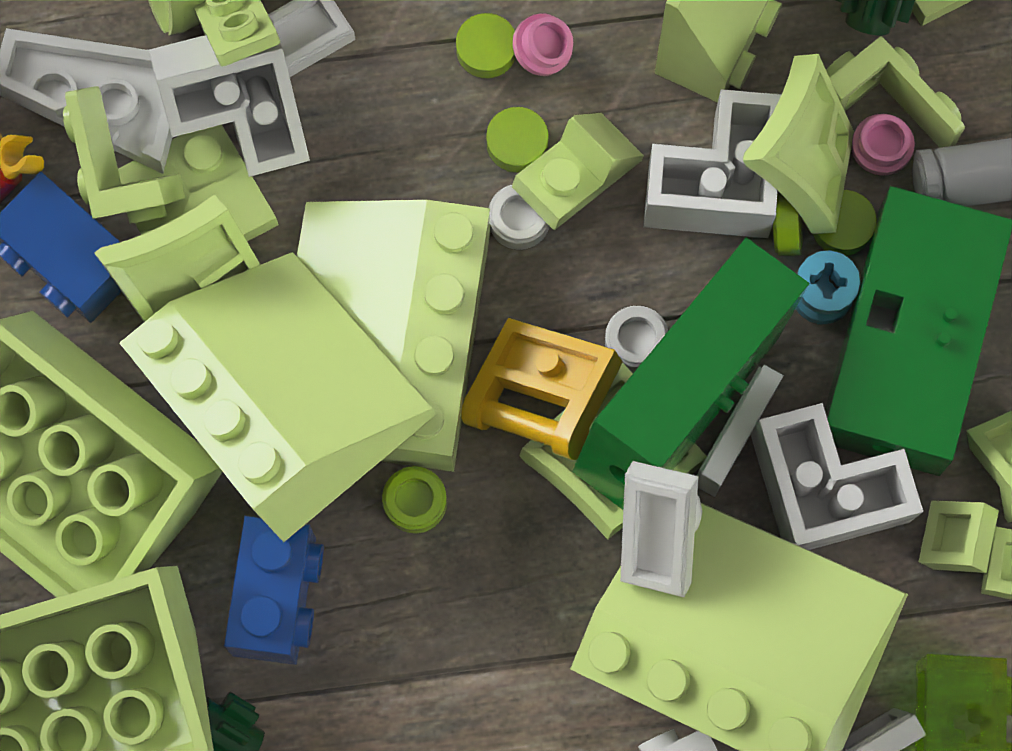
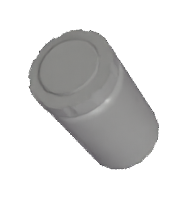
(965, 172)

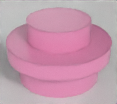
(543, 44)
(883, 144)

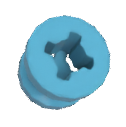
(822, 301)

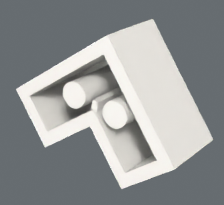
(249, 93)
(713, 187)
(818, 497)

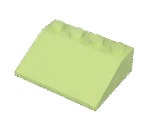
(708, 42)
(415, 289)
(278, 388)
(86, 465)
(760, 648)
(104, 670)

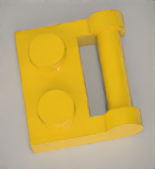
(548, 369)

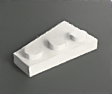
(43, 67)

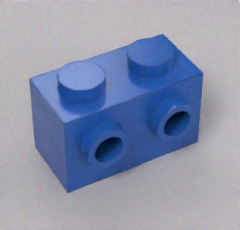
(58, 242)
(271, 593)

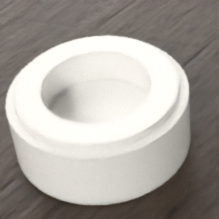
(515, 221)
(634, 334)

